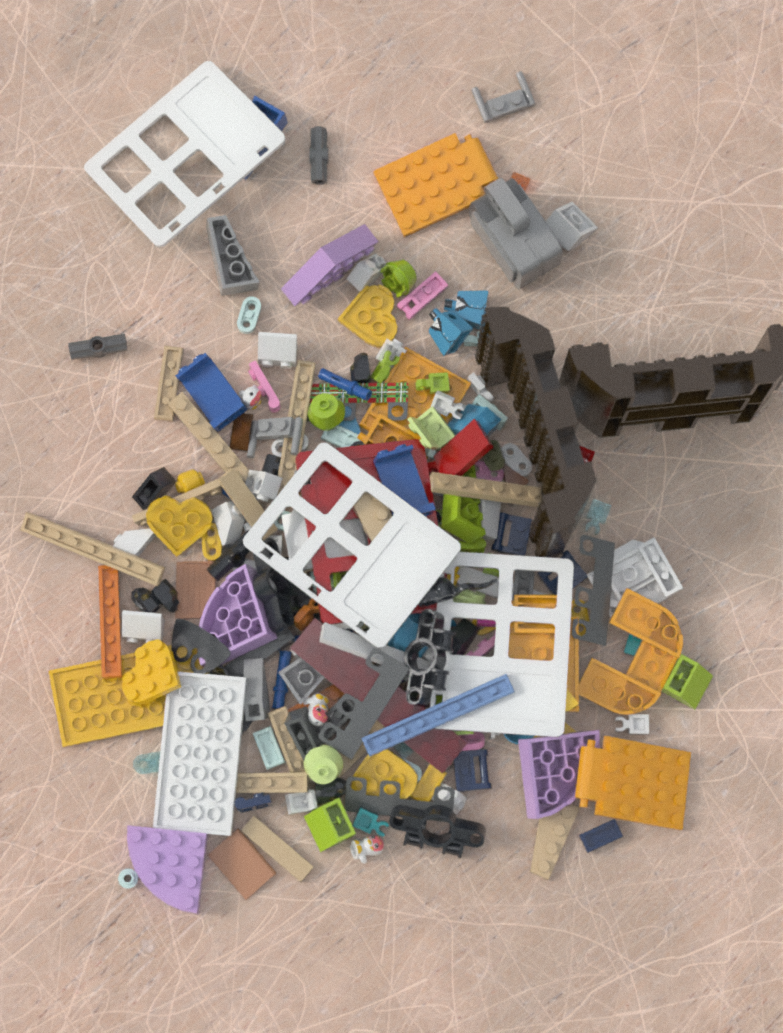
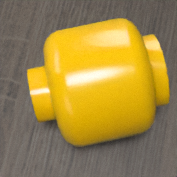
(188, 481)

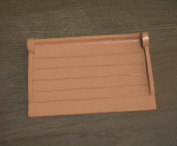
(193, 588)
(242, 864)

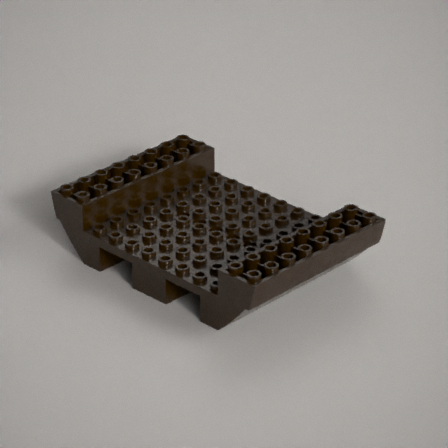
(522, 353)
(671, 391)

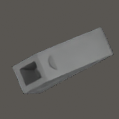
(256, 697)

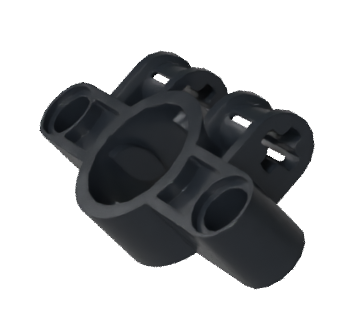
(279, 606)
(434, 678)
(453, 842)

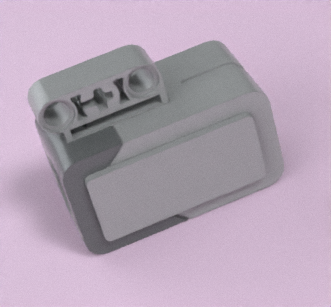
(515, 232)

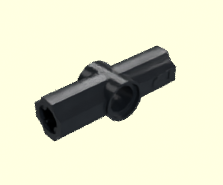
(231, 556)

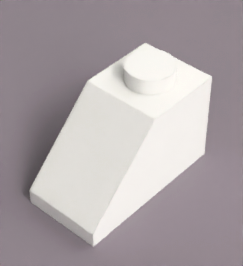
(228, 522)
(134, 540)

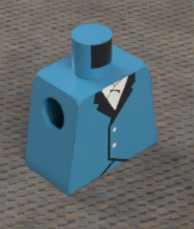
(469, 306)
(448, 330)

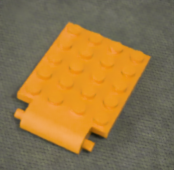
(435, 181)
(408, 369)
(536, 640)
(634, 782)

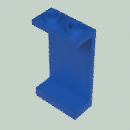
(211, 391)
(400, 475)

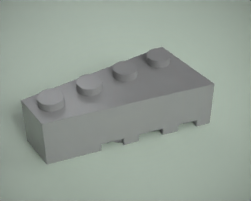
(230, 263)
(301, 678)

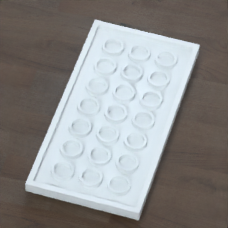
(200, 754)

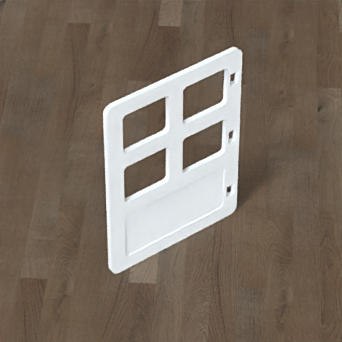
(216, 121)
(388, 573)
(538, 685)

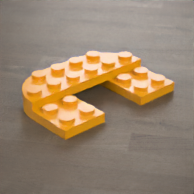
(650, 665)

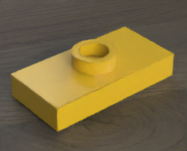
(427, 784)

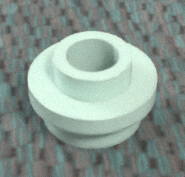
(132, 883)

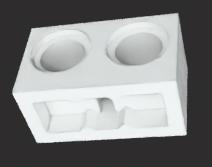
(263, 485)

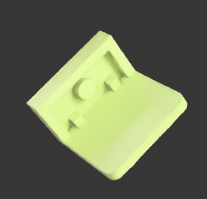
(432, 429)

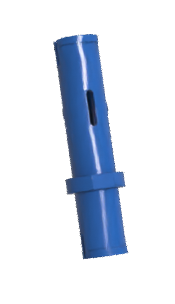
(351, 387)
(280, 688)

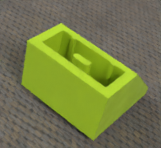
(687, 682)
(330, 825)

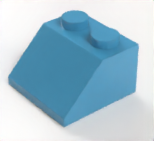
(487, 419)
(407, 634)

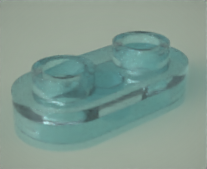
(152, 763)

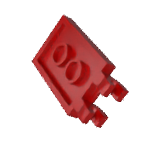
(462, 451)

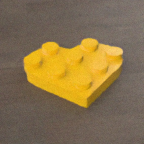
(371, 315)
(178, 523)
(153, 673)
(387, 767)

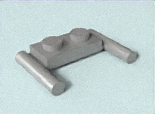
(506, 103)
(274, 429)

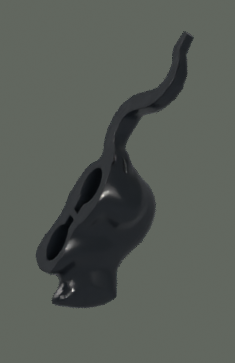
(444, 590)

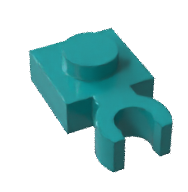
(367, 821)

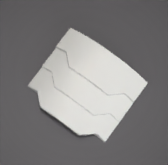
(296, 536)
(643, 570)

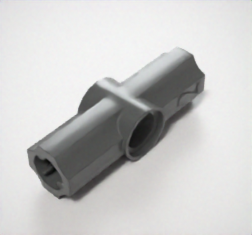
(318, 155)
(110, 344)

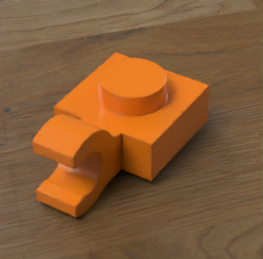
(305, 615)

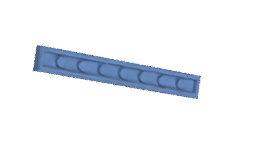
(438, 715)

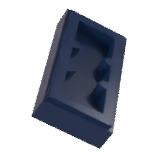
(600, 835)

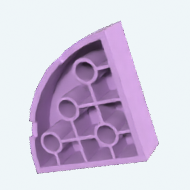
(329, 264)
(237, 615)
(551, 770)
(169, 864)

